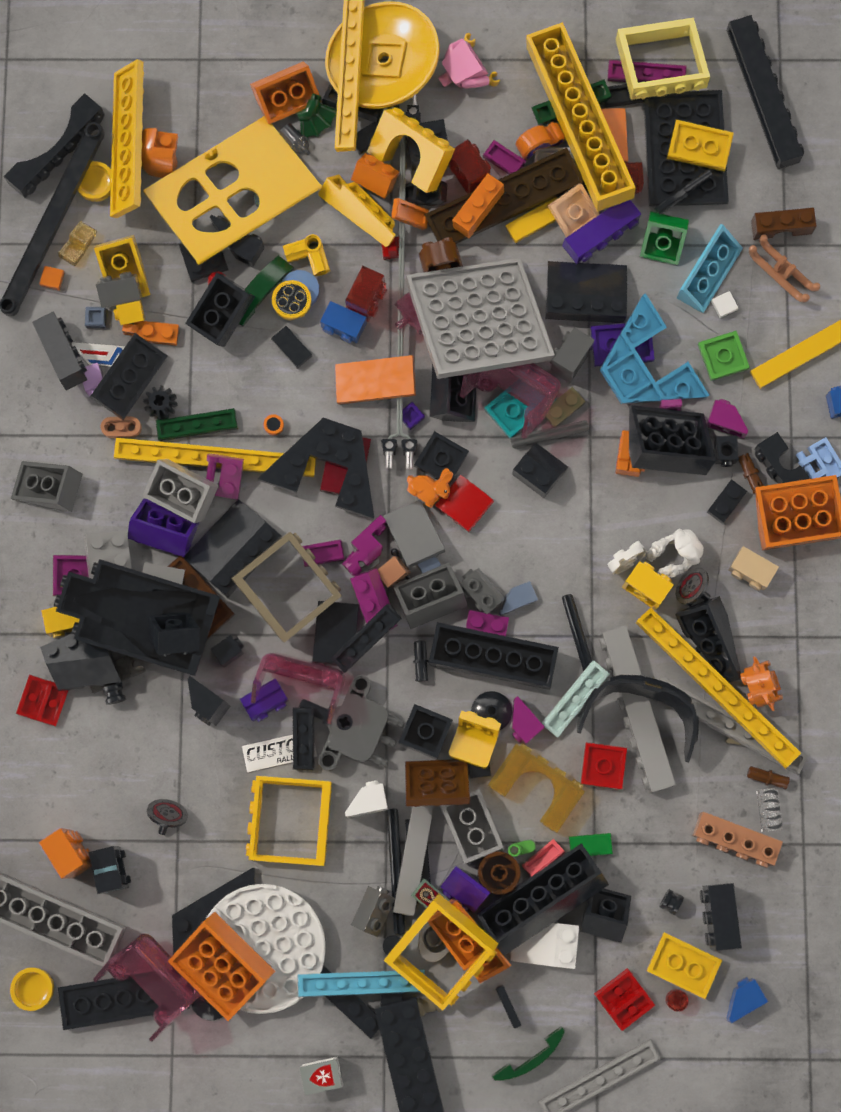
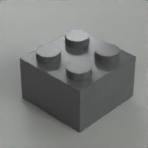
(572, 354)

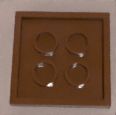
(436, 783)

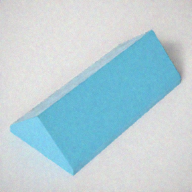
(710, 270)

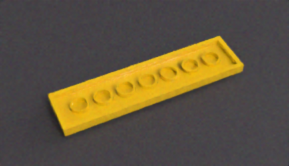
(127, 139)

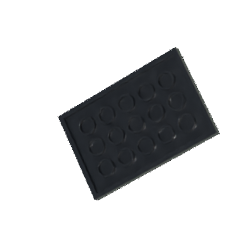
(668, 175)

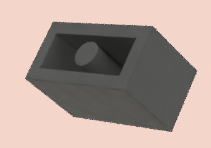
(118, 290)

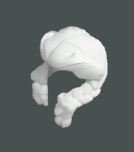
(686, 544)

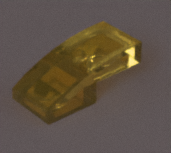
(78, 243)

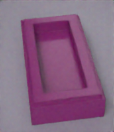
(503, 158)
(326, 552)

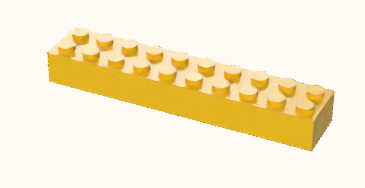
(580, 117)

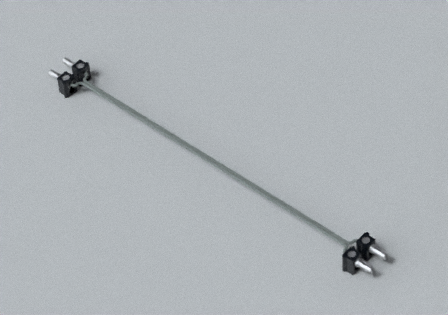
(409, 445)

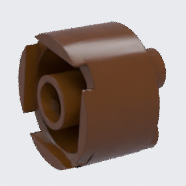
(440, 255)
(504, 862)

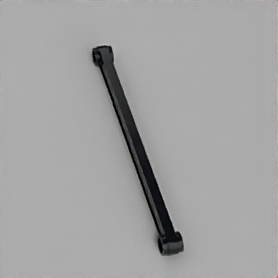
(52, 219)

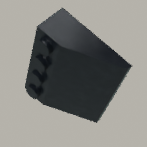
(586, 292)
(669, 440)
(231, 546)

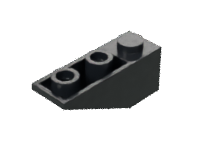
(245, 249)

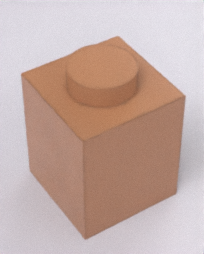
(393, 571)

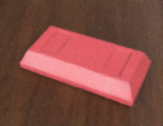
(543, 858)

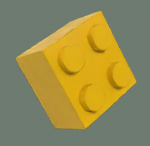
(648, 585)

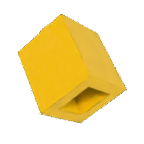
(129, 312)

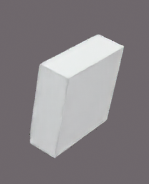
(724, 304)

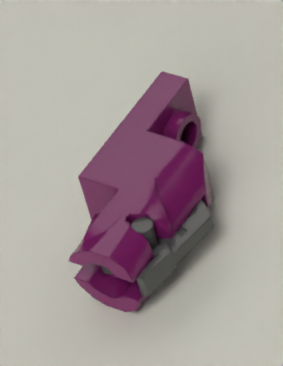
(366, 548)

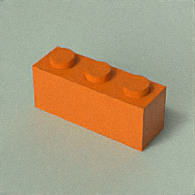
(478, 206)

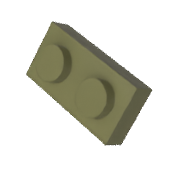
(564, 407)

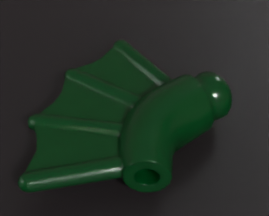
(315, 117)

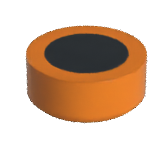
(273, 424)

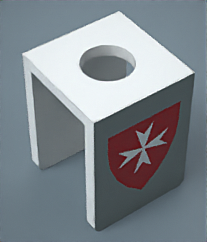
(321, 1076)

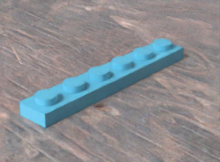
(353, 983)

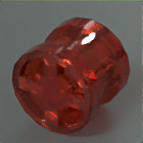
(674, 996)

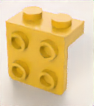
(475, 739)

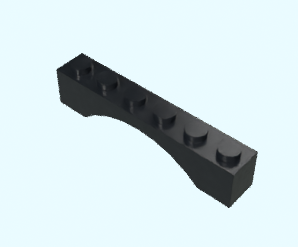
(28, 174)

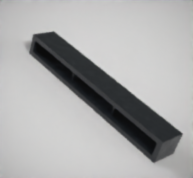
(764, 92)

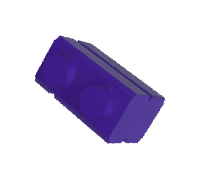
(269, 698)

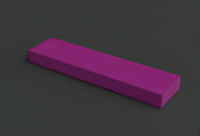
(645, 71)

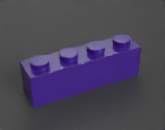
(601, 230)

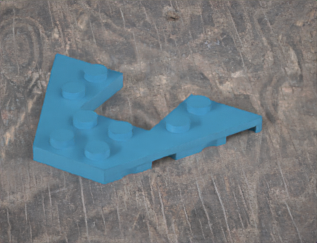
(629, 375)

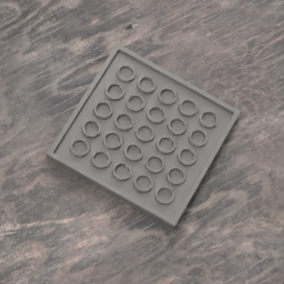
(479, 318)

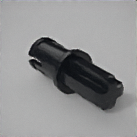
(420, 661)

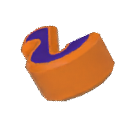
(539, 138)

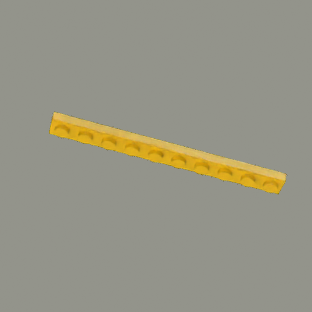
(349, 75)
(197, 455)
(718, 688)

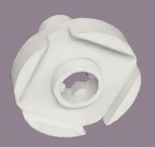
(625, 559)

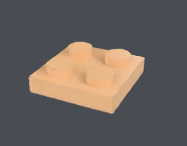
(573, 210)

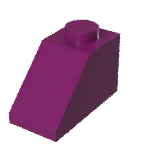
(726, 419)
(524, 722)

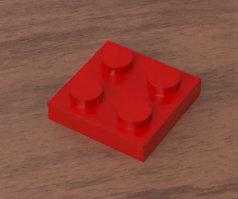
(603, 766)

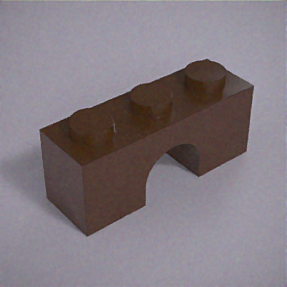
(796, 221)

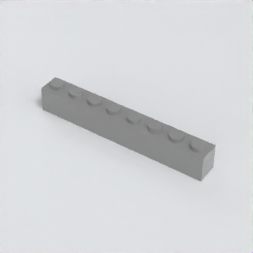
(638, 713)

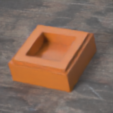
(52, 278)

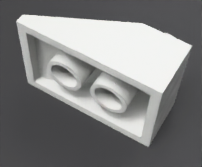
(550, 947)

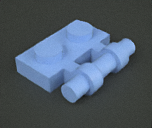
(825, 458)

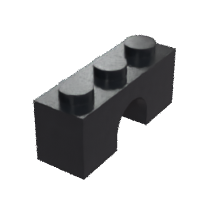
(770, 452)

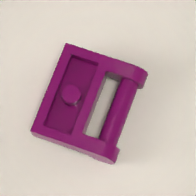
(230, 474)

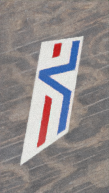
(96, 353)

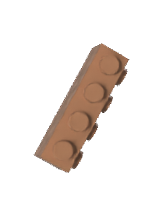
(737, 839)

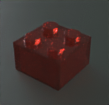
(468, 166)
(366, 292)

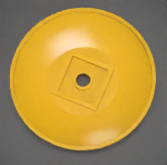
(401, 35)

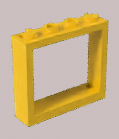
(254, 826)
(419, 979)

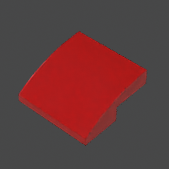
(465, 503)
(41, 701)
(624, 999)

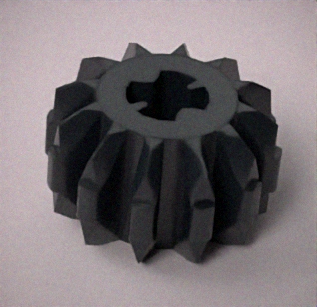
(167, 400)

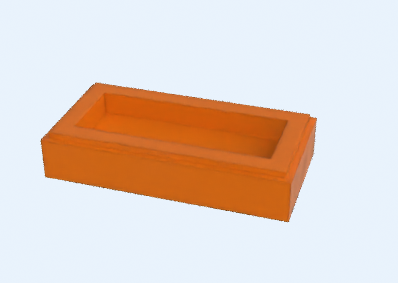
(409, 213)

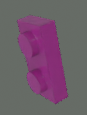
(487, 622)

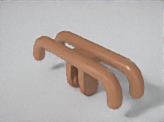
(782, 270)

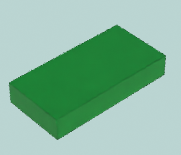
(594, 844)

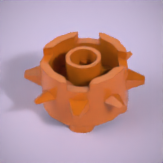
(762, 684)

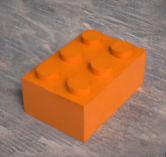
(66, 853)

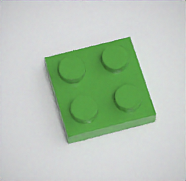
(723, 355)

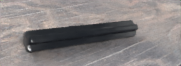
(577, 630)

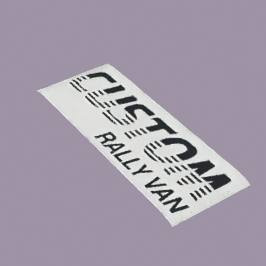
(269, 753)

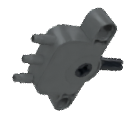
(365, 729)

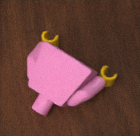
(465, 67)

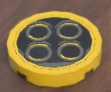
(291, 300)

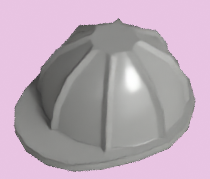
(430, 945)

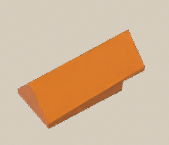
(463, 947)

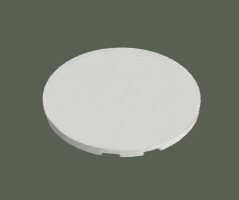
(282, 932)

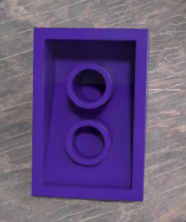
(464, 889)

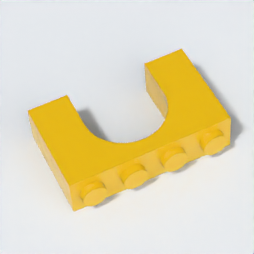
(433, 150)

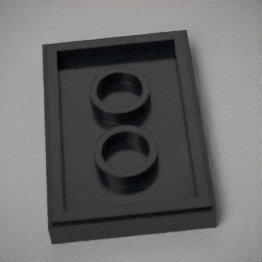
(333, 630)

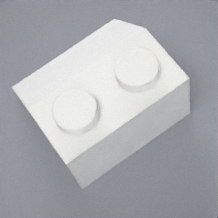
(368, 800)

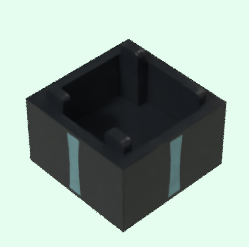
(109, 869)

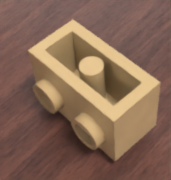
(753, 569)

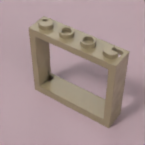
(309, 558)

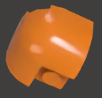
(158, 152)

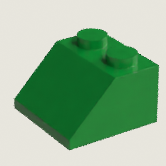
(664, 238)

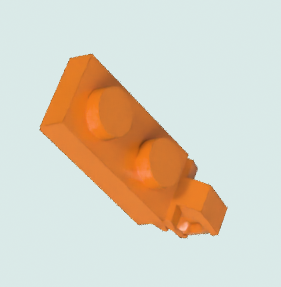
(154, 332)

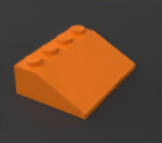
(798, 512)
(221, 966)

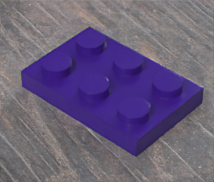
(605, 338)

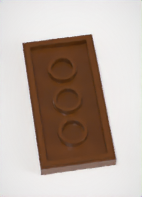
(192, 579)

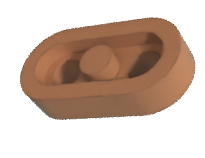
(121, 427)

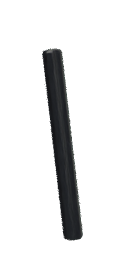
(395, 864)

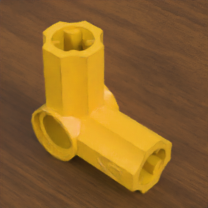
(300, 250)

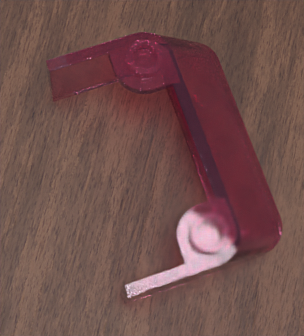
(524, 382)
(301, 670)
(148, 965)

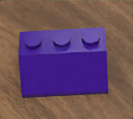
(161, 528)

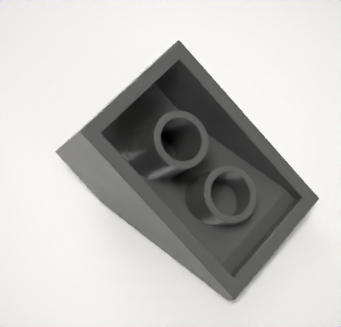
(47, 485)

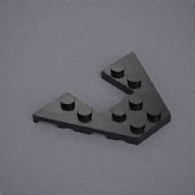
(335, 445)
(191, 917)

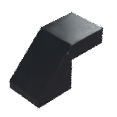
(419, 197)

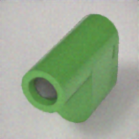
(522, 848)

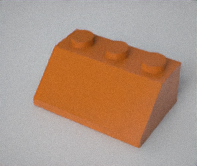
(284, 92)

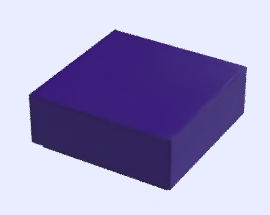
(412, 416)

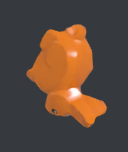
(428, 489)

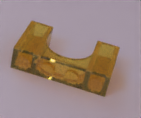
(566, 792)

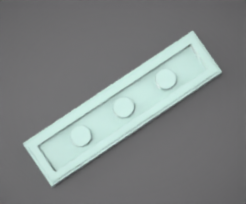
(574, 698)

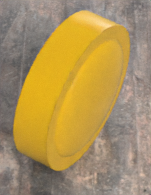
(96, 182)
(32, 989)

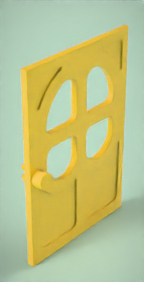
(264, 166)

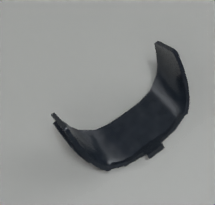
(654, 690)

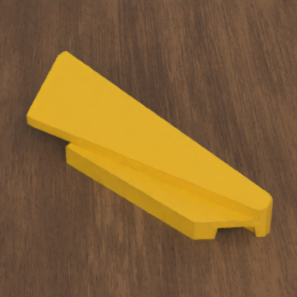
(359, 208)

